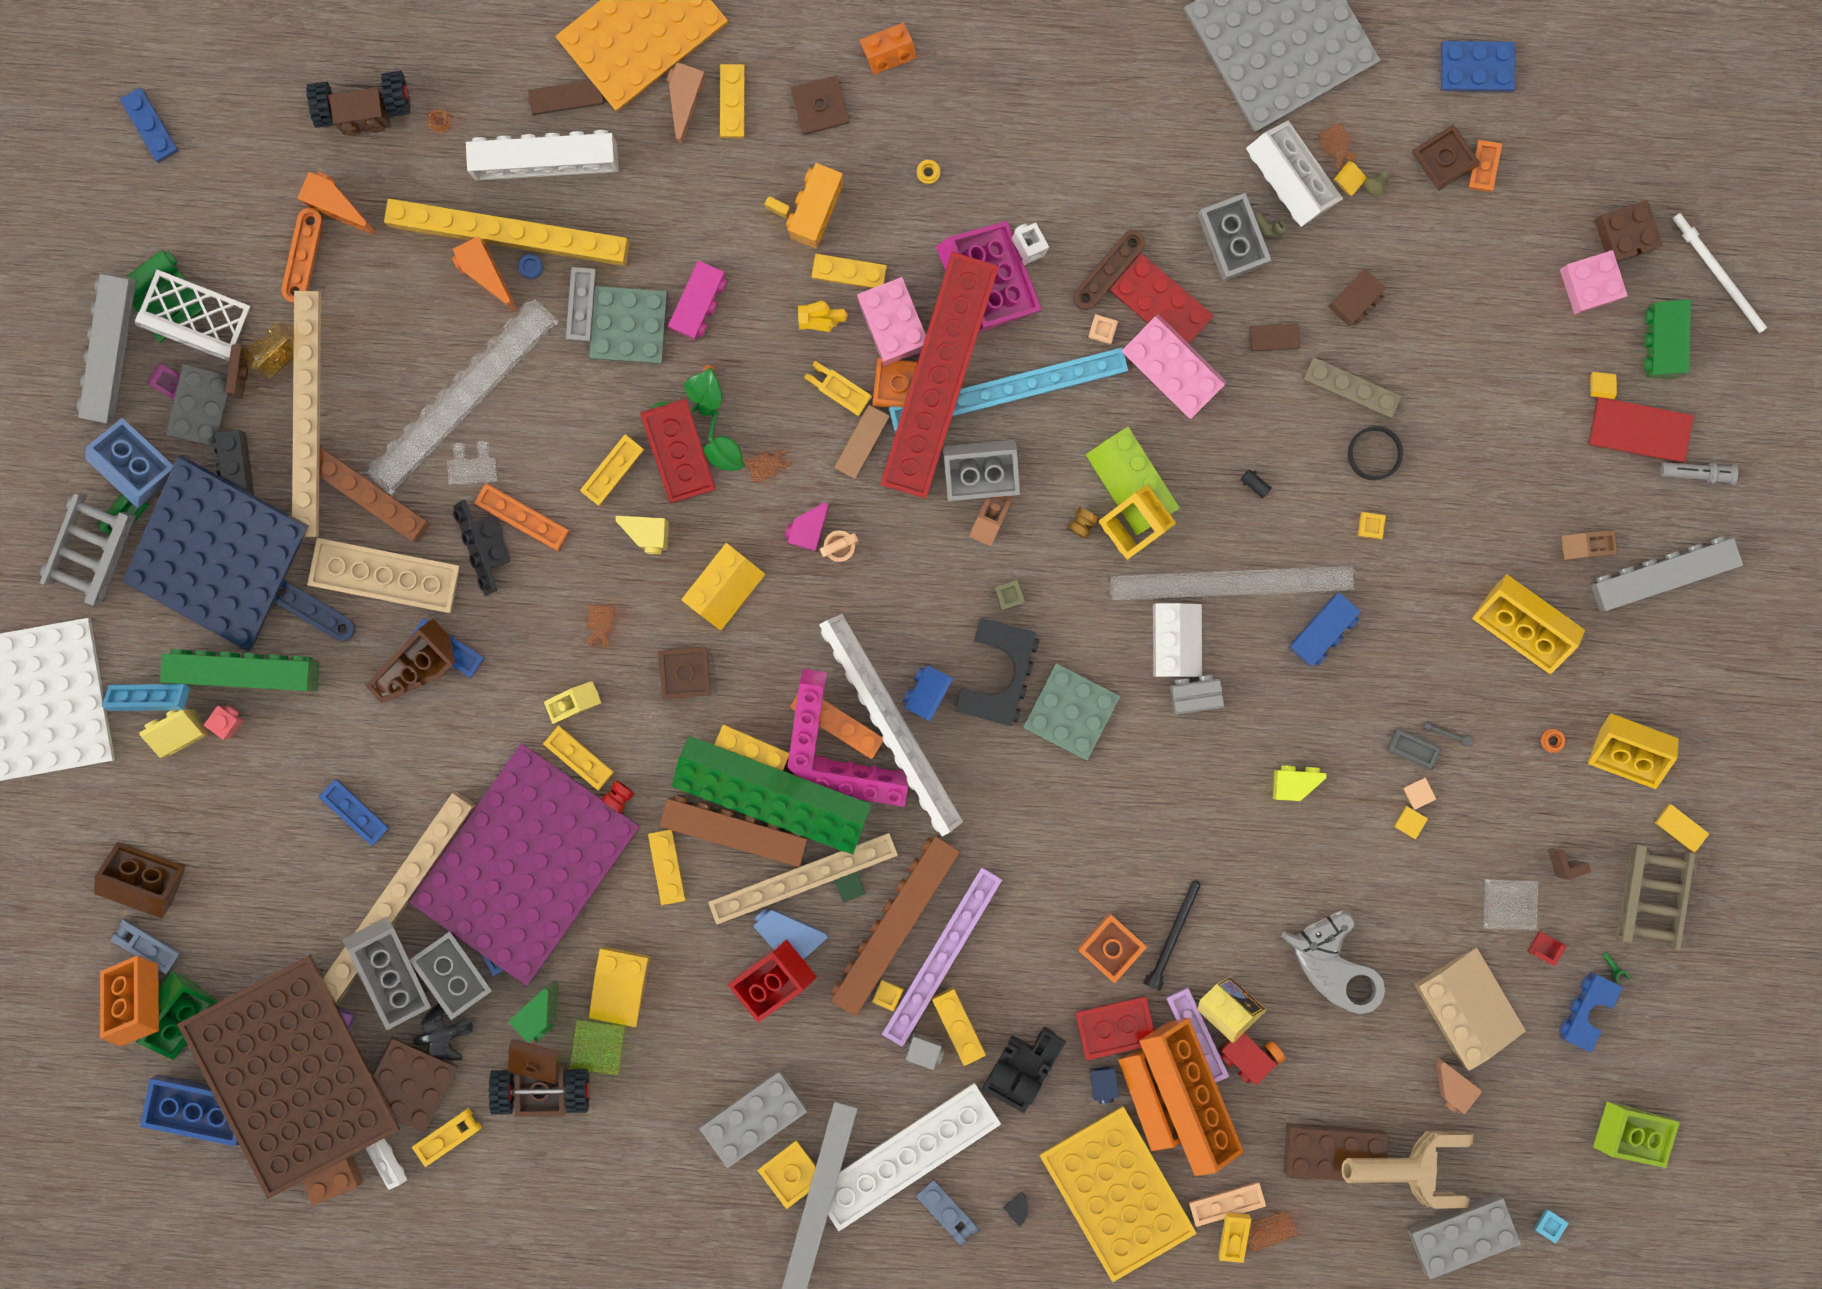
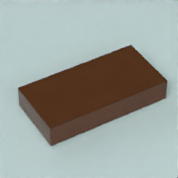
(1274, 337)

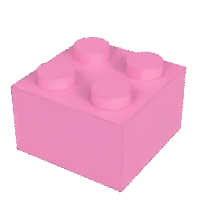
(1593, 282)

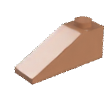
(685, 89)

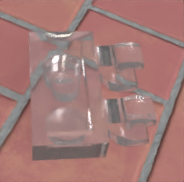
(472, 470)

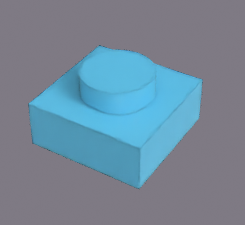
(1551, 1225)

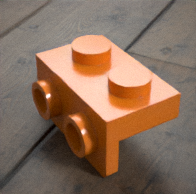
(888, 48)

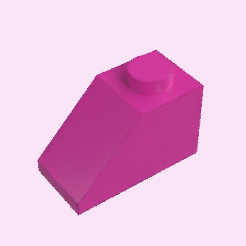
(807, 528)

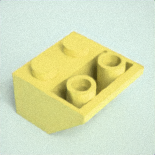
(174, 732)

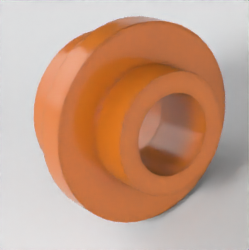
(1560, 740)

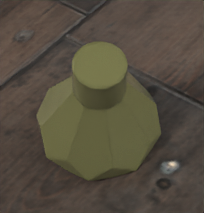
(1376, 185)

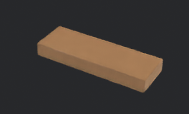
(861, 442)

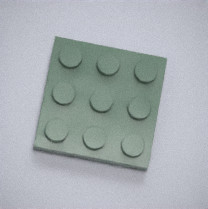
(628, 325)
(1071, 712)

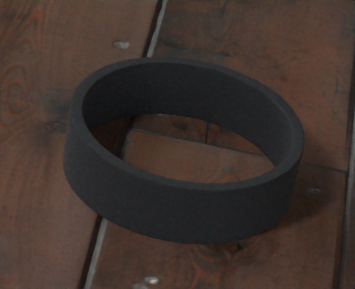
(1399, 448)

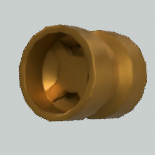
(1083, 522)

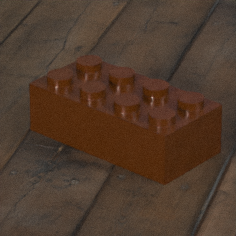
(1321, 1150)

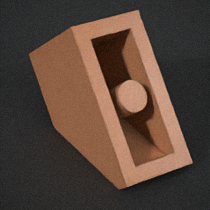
(990, 519)
(1455, 1089)

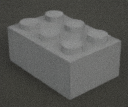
(1234, 237)
(450, 975)

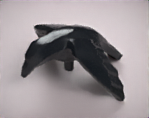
(438, 1035)

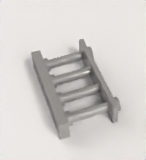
(111, 546)

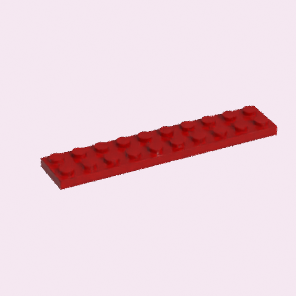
(939, 374)

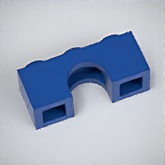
(1594, 992)

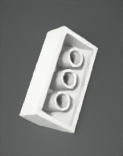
(1294, 173)

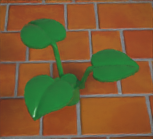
(707, 394)

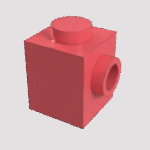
(224, 721)

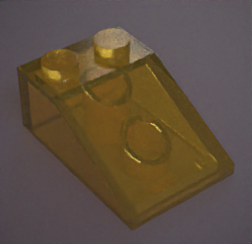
(272, 351)

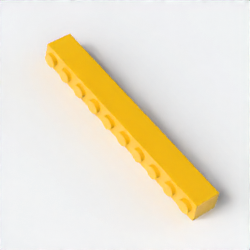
(507, 232)

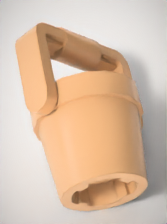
(839, 546)

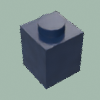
(1104, 1084)

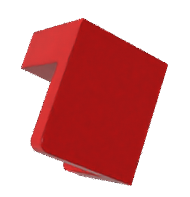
(1546, 948)

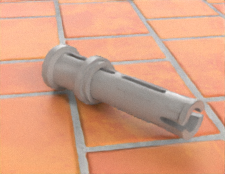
(1710, 473)

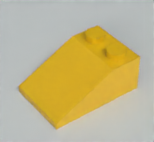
(618, 986)

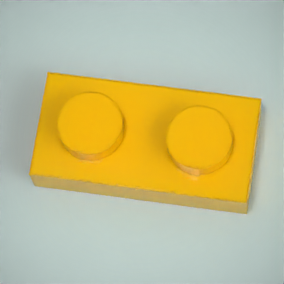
(1234, 1237)

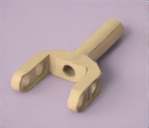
(1417, 1170)

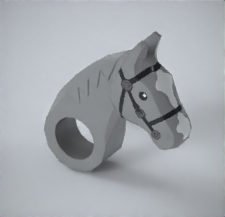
(1319, 958)

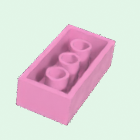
(1174, 366)

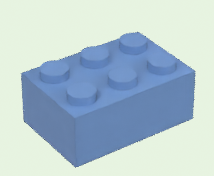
(129, 462)

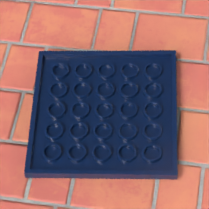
(215, 553)

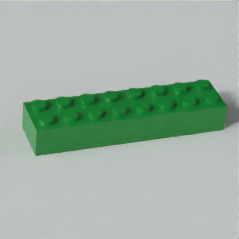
(770, 795)

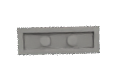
(580, 304)

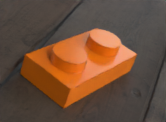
(1484, 175)

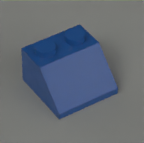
(927, 693)

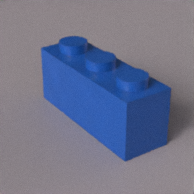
(1325, 630)

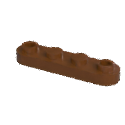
(1109, 270)

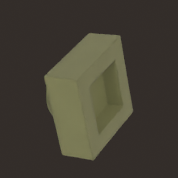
(1009, 595)

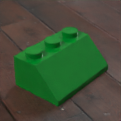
(1667, 339)
(177, 1001)
(536, 1017)

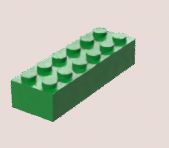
(233, 671)

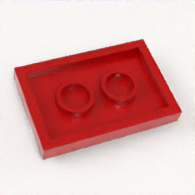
(1114, 1027)

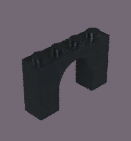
(1018, 645)

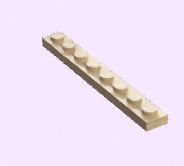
(802, 879)

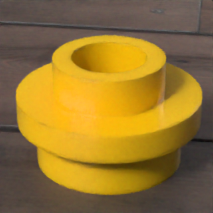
(928, 164)

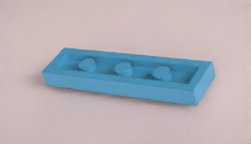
(146, 697)

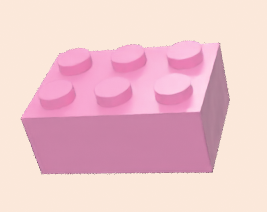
(892, 321)

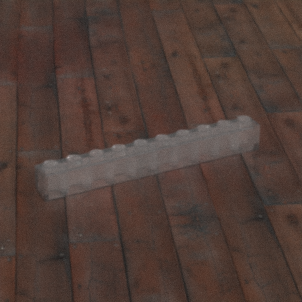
(462, 397)
(1231, 583)

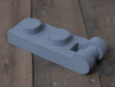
(146, 946)
(946, 1211)

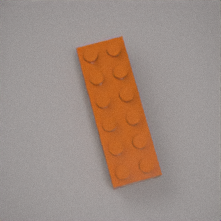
(1191, 1096)

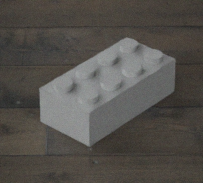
(386, 973)
(753, 1118)
(1463, 1236)

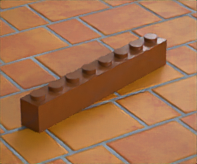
(895, 925)

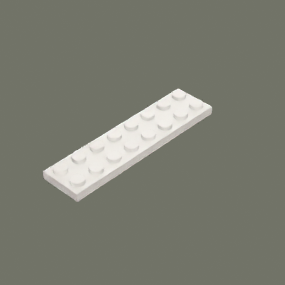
(910, 1154)

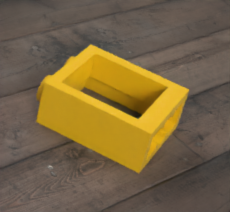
(1145, 501)

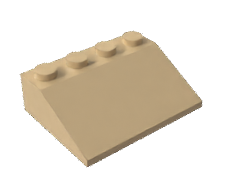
(1470, 1009)

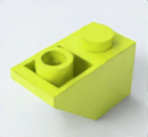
(1295, 784)

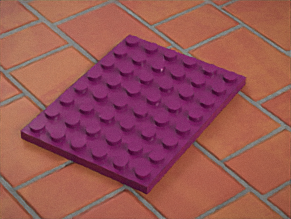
(524, 864)

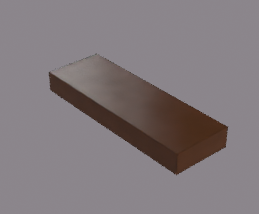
(564, 97)

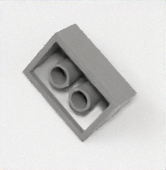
(981, 470)

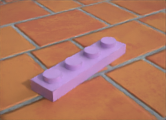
(1184, 1006)

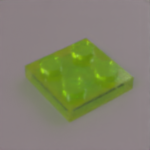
(597, 1046)

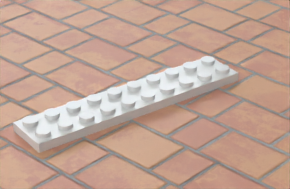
(891, 724)

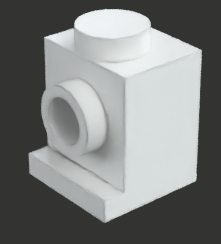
(1034, 236)

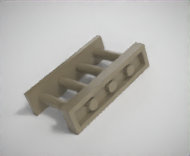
(1633, 905)

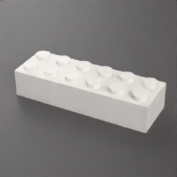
(542, 155)

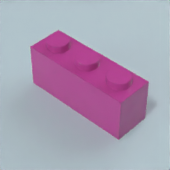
(698, 301)

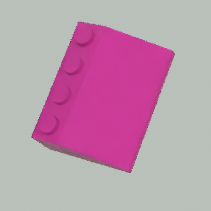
(1012, 290)

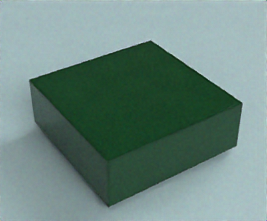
(849, 886)

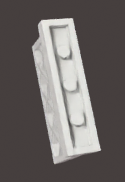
(185, 335)

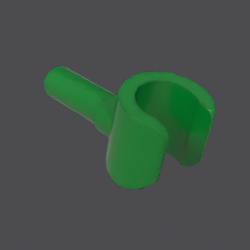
(1616, 971)

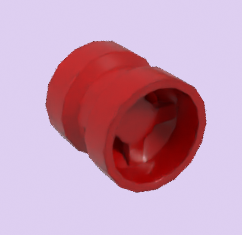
(618, 796)

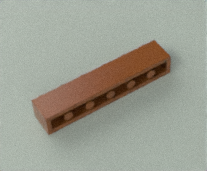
(371, 497)
(732, 831)

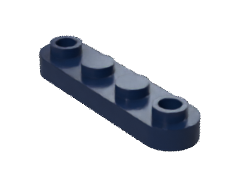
(315, 612)

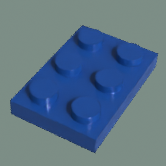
(1478, 66)

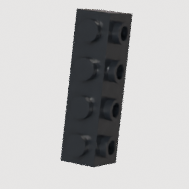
(233, 458)

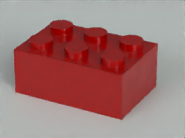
(772, 981)

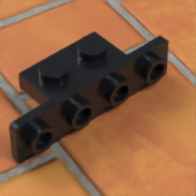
(484, 545)

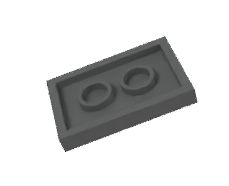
(197, 405)

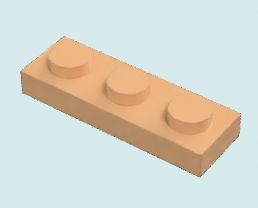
(1235, 1200)

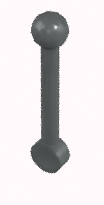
(1466, 741)

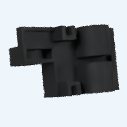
(1023, 1069)

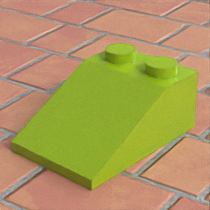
(1636, 1135)

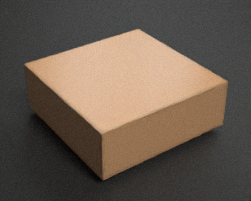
(1103, 329)
(1419, 793)

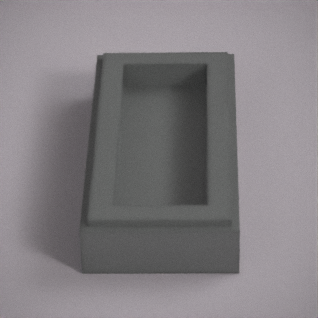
(1413, 749)

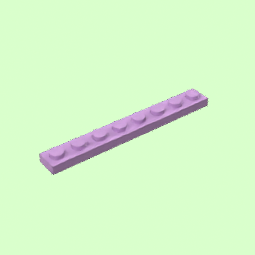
(941, 957)

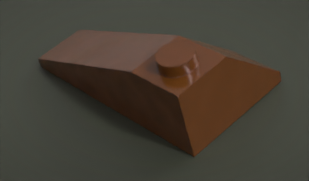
(417, 662)

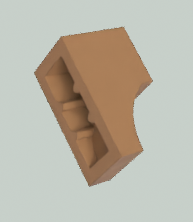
(1589, 545)

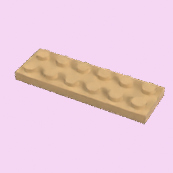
(383, 575)

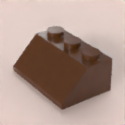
(138, 880)

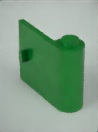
(144, 275)

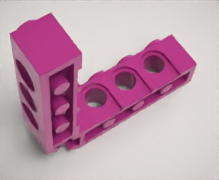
(847, 778)

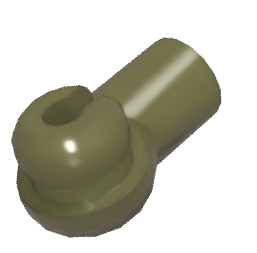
(1270, 230)

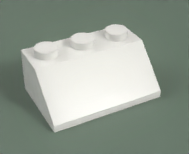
(1177, 640)

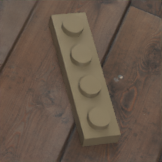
(1352, 388)

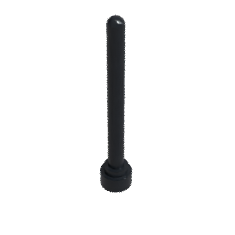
(1155, 978)

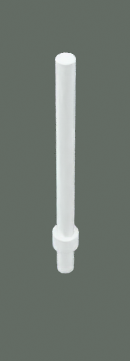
(1691, 235)

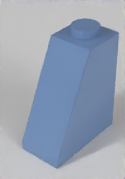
(778, 926)

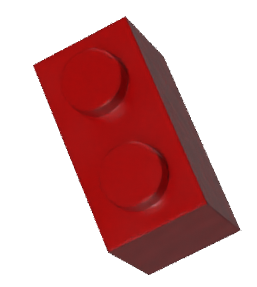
(1248, 1058)

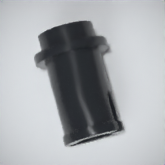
(1255, 483)

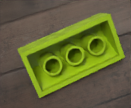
(1125, 471)

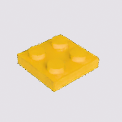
(789, 1173)

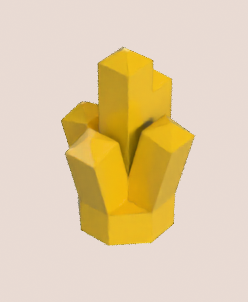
(819, 317)

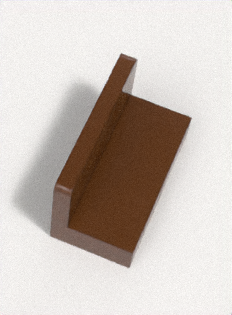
(1563, 868)

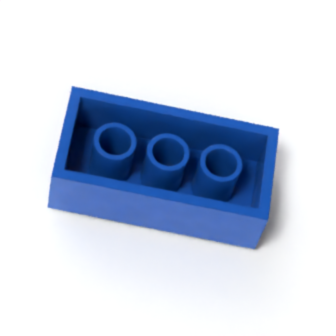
(185, 1110)

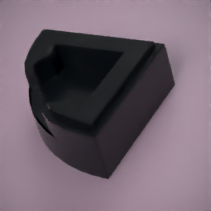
(1017, 1208)

